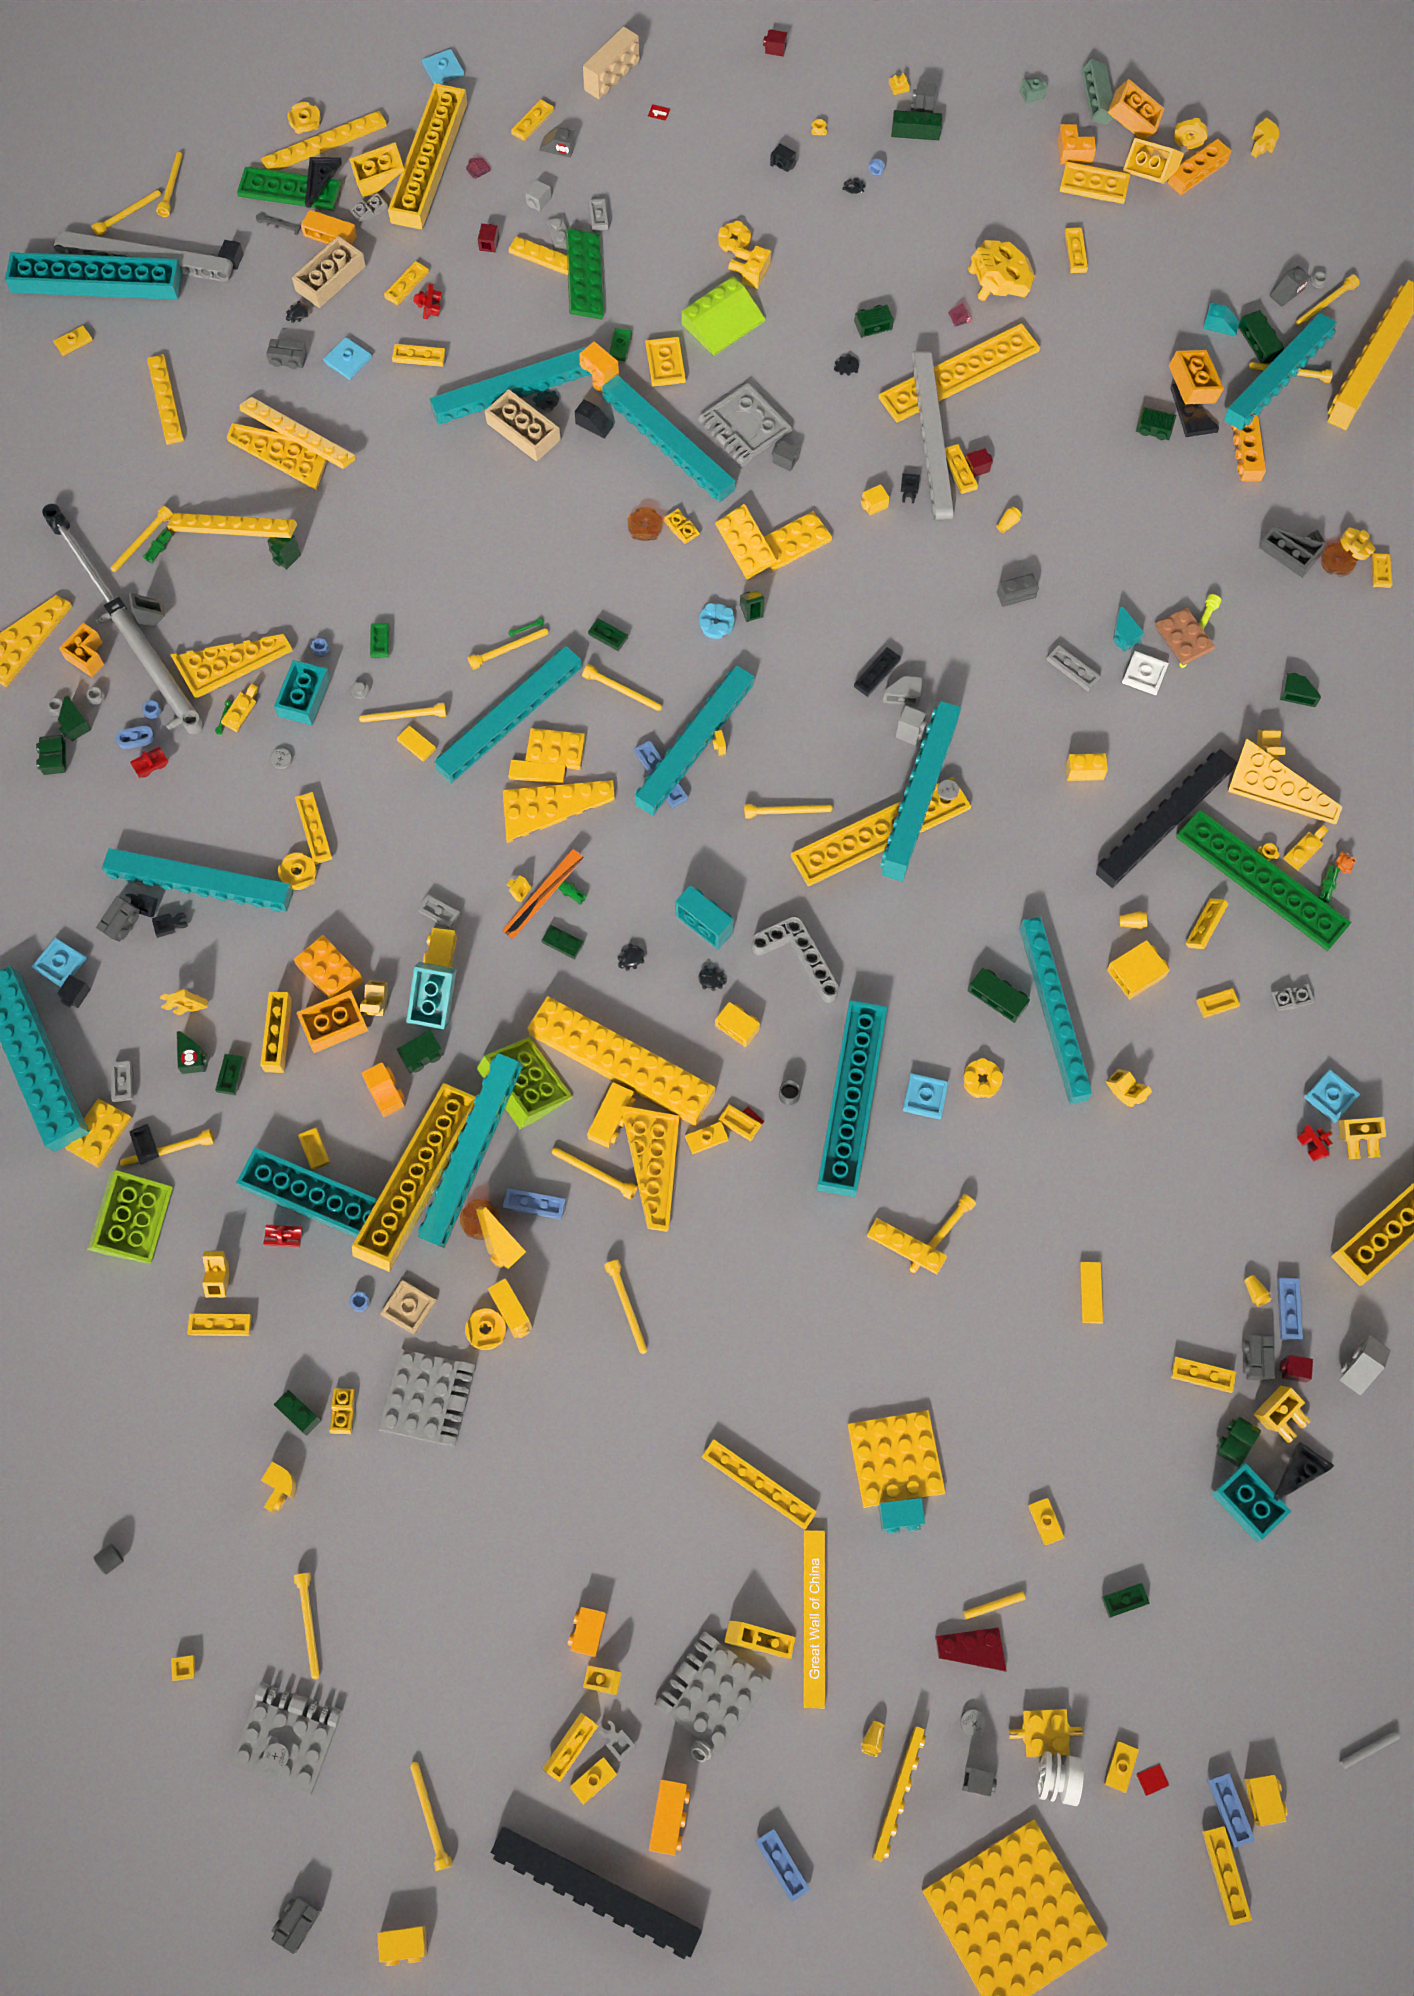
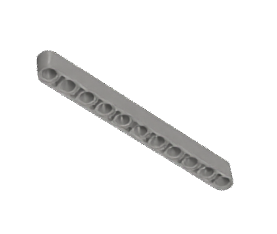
(190, 263)
(932, 435)

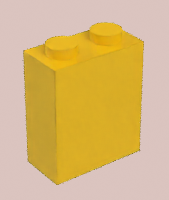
(1138, 969)
(510, 1308)

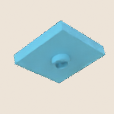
(442, 67)
(347, 358)
(58, 962)
(925, 1096)
(1332, 1096)

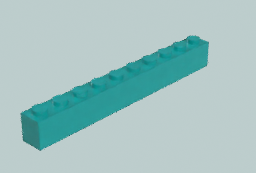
(1280, 372)
(521, 382)
(668, 438)
(508, 714)
(694, 740)
(197, 879)
(1055, 1010)
(470, 1150)

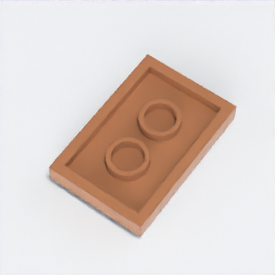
(1184, 636)

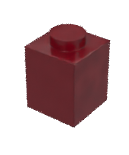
(775, 42)
(488, 237)
(979, 462)
(1296, 1368)

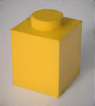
(875, 500)

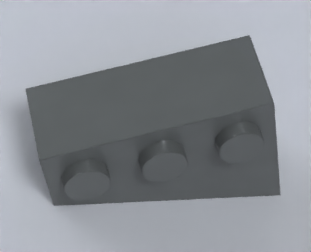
(1292, 550)

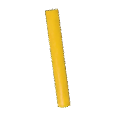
(993, 1605)

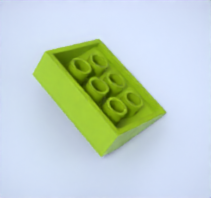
(722, 316)
(537, 1087)
(129, 1217)

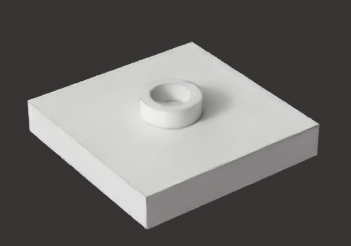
(1145, 673)

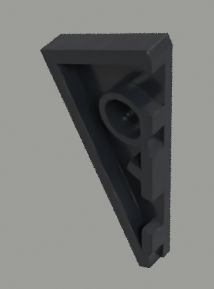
(319, 174)
(1192, 417)
(1302, 1468)

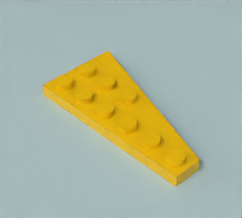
(26, 635)
(653, 1153)

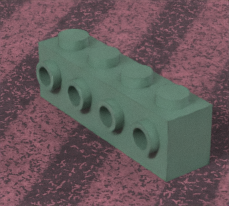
(1097, 91)

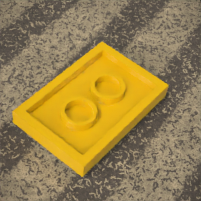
(665, 361)
(555, 747)
(105, 1128)

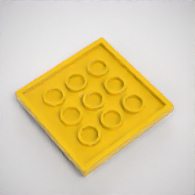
(896, 1458)

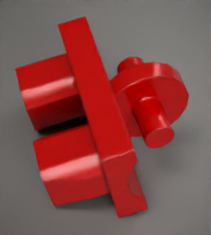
(427, 299)
(149, 762)
(1309, 1135)
(283, 1236)

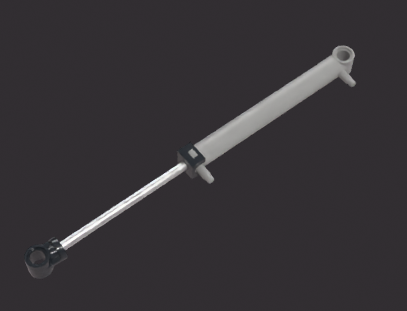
(132, 633)

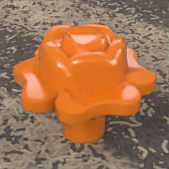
(1345, 862)

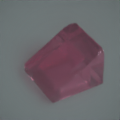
(477, 167)
(960, 315)

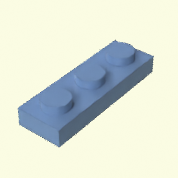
(534, 1204)
(1289, 1309)
(1231, 1810)
(782, 1865)

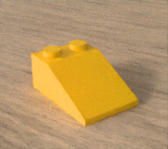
(376, 168)
(499, 1243)

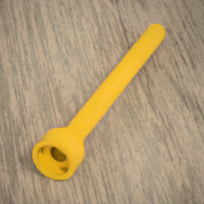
(163, 207)
(100, 228)
(1350, 284)
(1323, 375)
(163, 515)
(476, 660)
(591, 673)
(438, 710)
(751, 810)
(205, 1137)
(627, 1189)
(965, 1203)
(613, 1268)
(303, 1582)
(441, 1860)

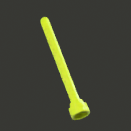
(1212, 603)

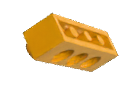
(1199, 166)
(1249, 452)

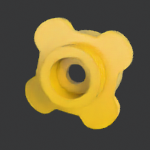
(819, 127)
(1270, 847)

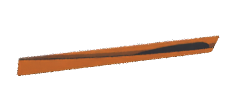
(543, 893)

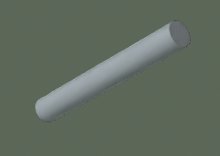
(1370, 1749)

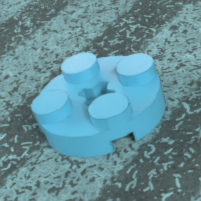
(720, 612)

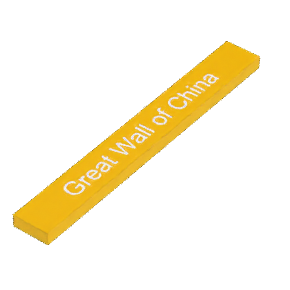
(814, 1619)

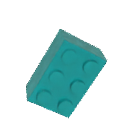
(302, 692)
(704, 917)
(431, 995)
(1251, 1502)

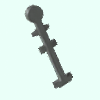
(260, 218)

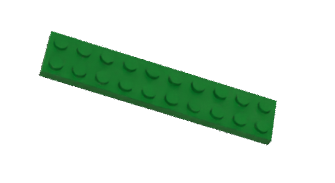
(1263, 880)

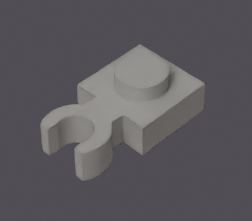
(619, 1743)

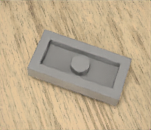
(598, 214)
(557, 232)
(438, 912)
(121, 1081)

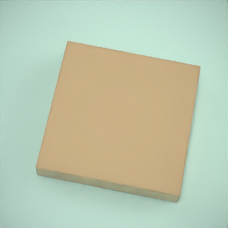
(408, 1307)

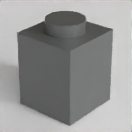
(785, 455)

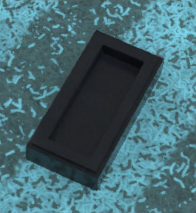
(144, 1144)

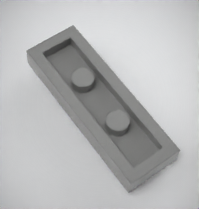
(1073, 668)

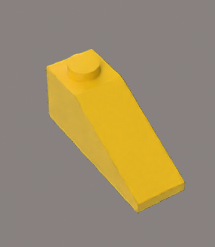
(759, 1639)

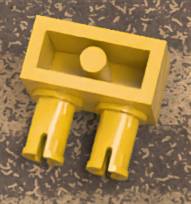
(755, 267)
(1368, 1129)
(1279, 1409)

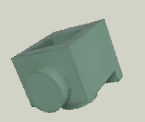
(1033, 89)

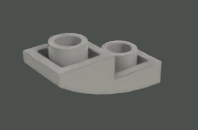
(369, 209)
(1292, 998)

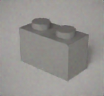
(911, 725)

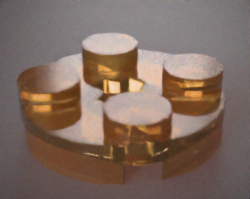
(648, 532)
(1330, 563)
(469, 1214)

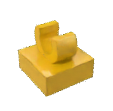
(899, 84)
(519, 888)

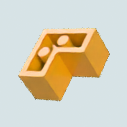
(1074, 148)
(599, 364)
(81, 648)
(381, 1085)

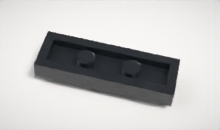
(877, 671)

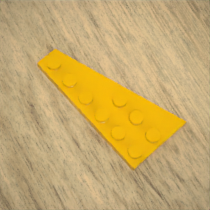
(279, 452)
(224, 663)
(1271, 782)
(546, 805)

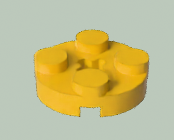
(301, 124)
(1193, 126)
(731, 230)
(1358, 543)
(300, 861)
(983, 1089)
(495, 1335)

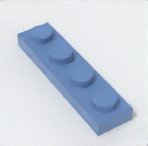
(649, 758)

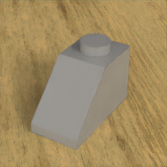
(904, 691)

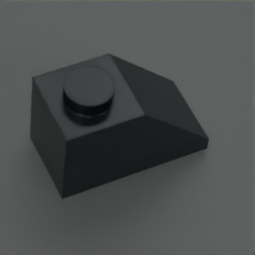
(592, 419)

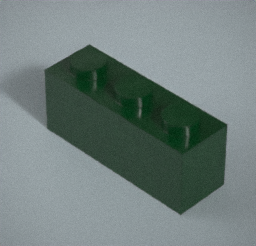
(916, 125)
(1261, 337)
(999, 994)

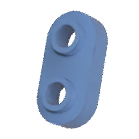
(135, 737)

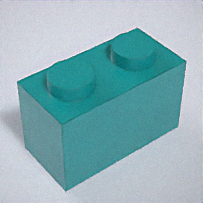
(901, 1515)

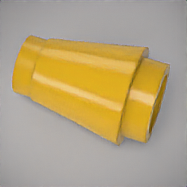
(1010, 518)
(1134, 920)
(1257, 1291)
(873, 1739)

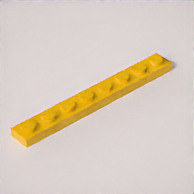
(324, 142)
(297, 432)
(232, 525)

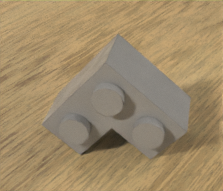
(1367, 1364)

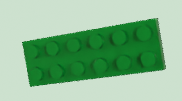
(285, 188)
(584, 274)

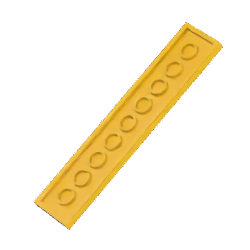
(963, 370)
(866, 838)

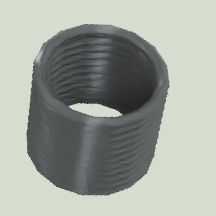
(789, 1101)
(108, 1559)

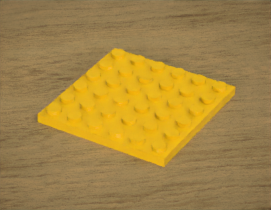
(1014, 1915)

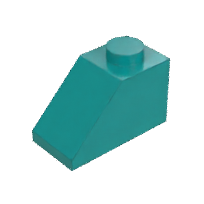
(1221, 320)
(1126, 631)

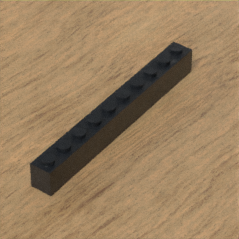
(1166, 818)
(597, 1892)

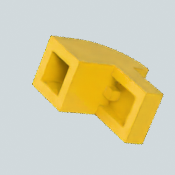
(1266, 137)
(1269, 741)
(375, 998)
(1127, 1089)
(216, 1274)
(282, 1482)

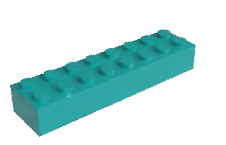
(306, 1192)

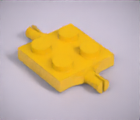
(1045, 1731)

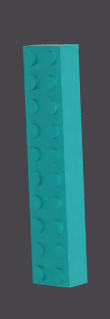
(93, 275)
(919, 791)
(37, 1065)
(852, 1099)

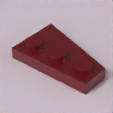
(975, 1648)

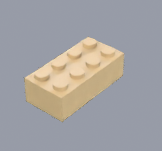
(611, 63)
(328, 271)
(522, 425)

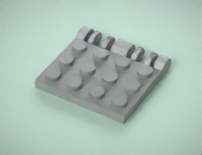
(745, 422)
(423, 1395)
(716, 1694)
(304, 1738)

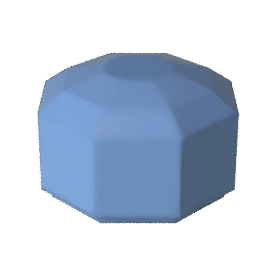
(876, 167)
(320, 647)
(151, 709)
(359, 1301)

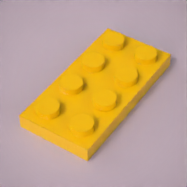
(1095, 182)
(797, 539)
(746, 542)

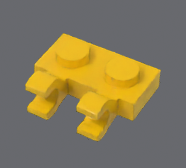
(185, 1000)

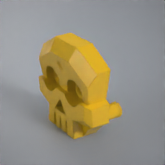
(1001, 269)

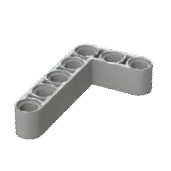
(802, 952)

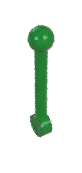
(539, 622)
(218, 730)

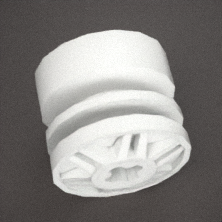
(1065, 1778)

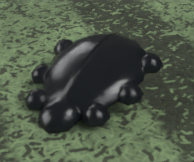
(854, 186)
(297, 312)
(847, 365)
(546, 400)
(631, 957)
(711, 978)

